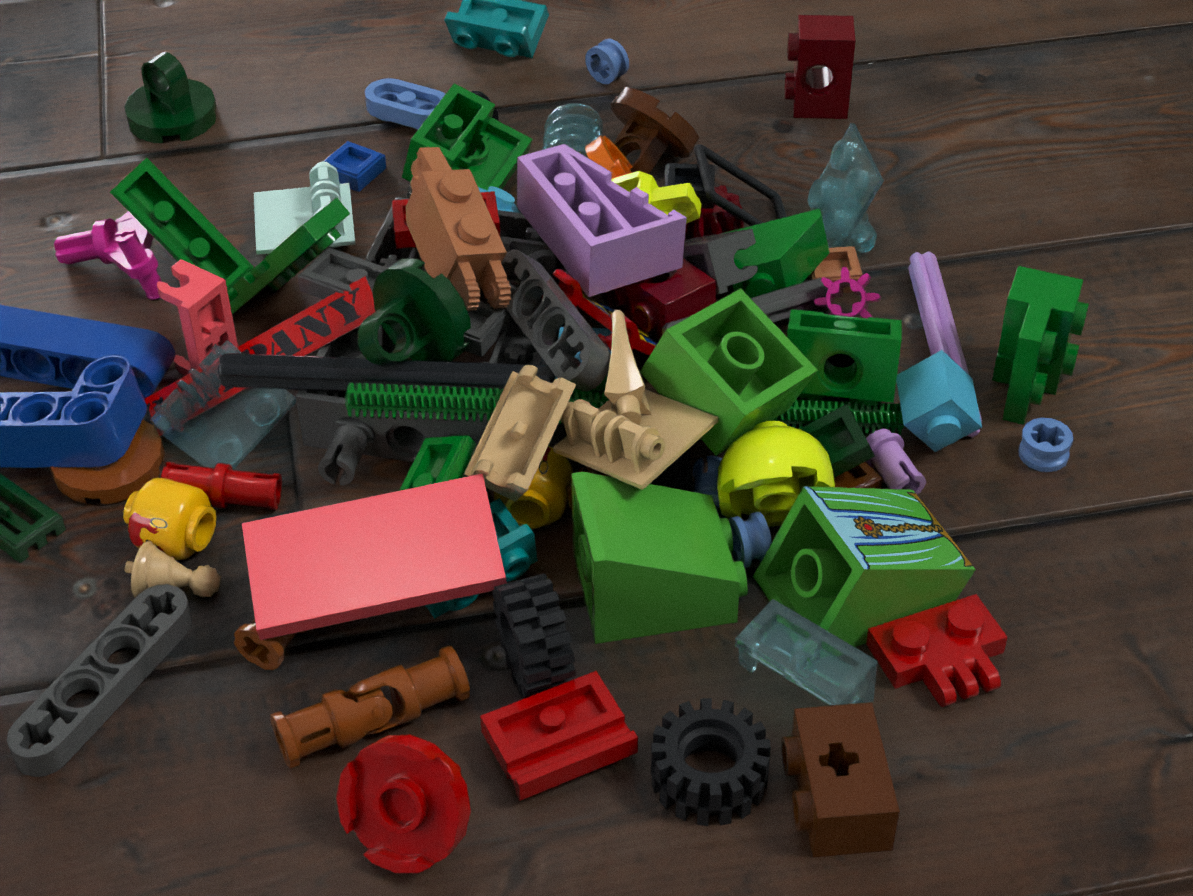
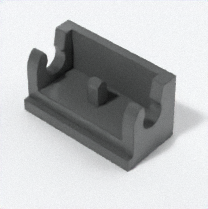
(716, 257)

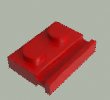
(558, 735)

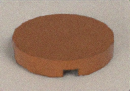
(119, 479)

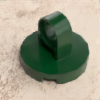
(169, 102)
(418, 314)

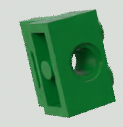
(470, 139)
(1036, 338)
(868, 341)

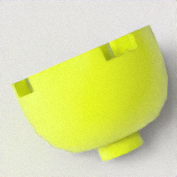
(769, 469)

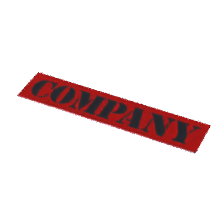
(293, 337)

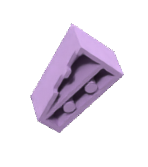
(594, 224)

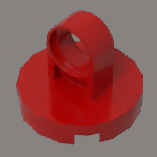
(404, 803)

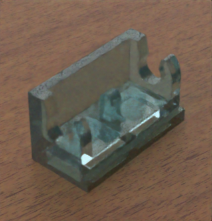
(807, 656)

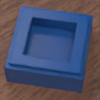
(357, 165)

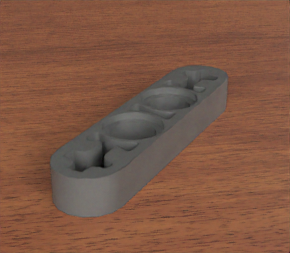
(548, 318)
(95, 673)

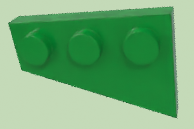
(290, 255)

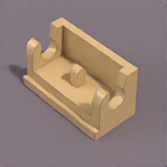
(519, 432)

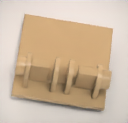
(627, 449)

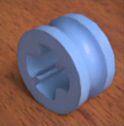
(607, 61)
(1045, 444)
(750, 538)

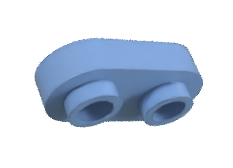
(401, 101)

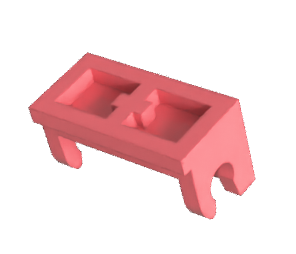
(202, 311)

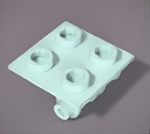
(284, 211)

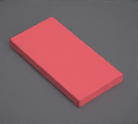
(372, 556)

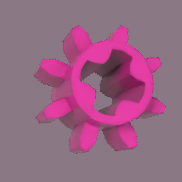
(835, 290)

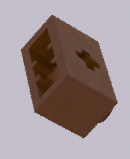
(841, 780)

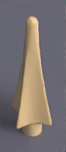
(624, 381)

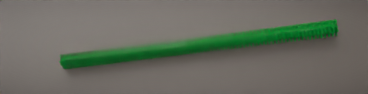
(483, 402)

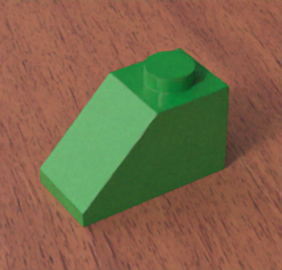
(783, 252)

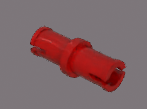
(228, 485)

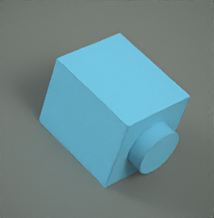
(938, 401)

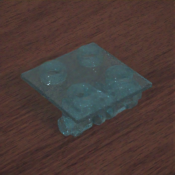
(847, 192)
(228, 429)

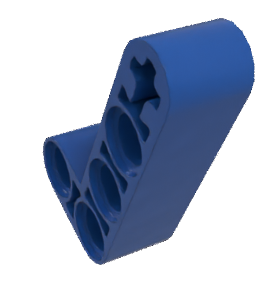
(73, 427)

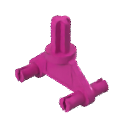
(116, 242)

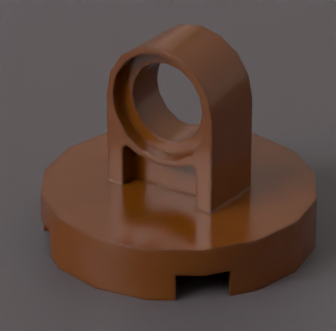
(650, 130)

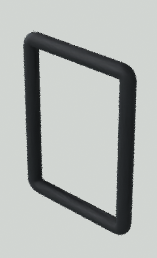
(702, 154)

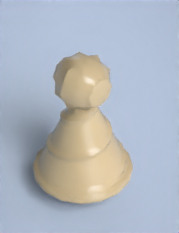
(157, 568)

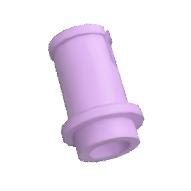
(893, 462)

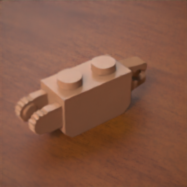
(456, 230)

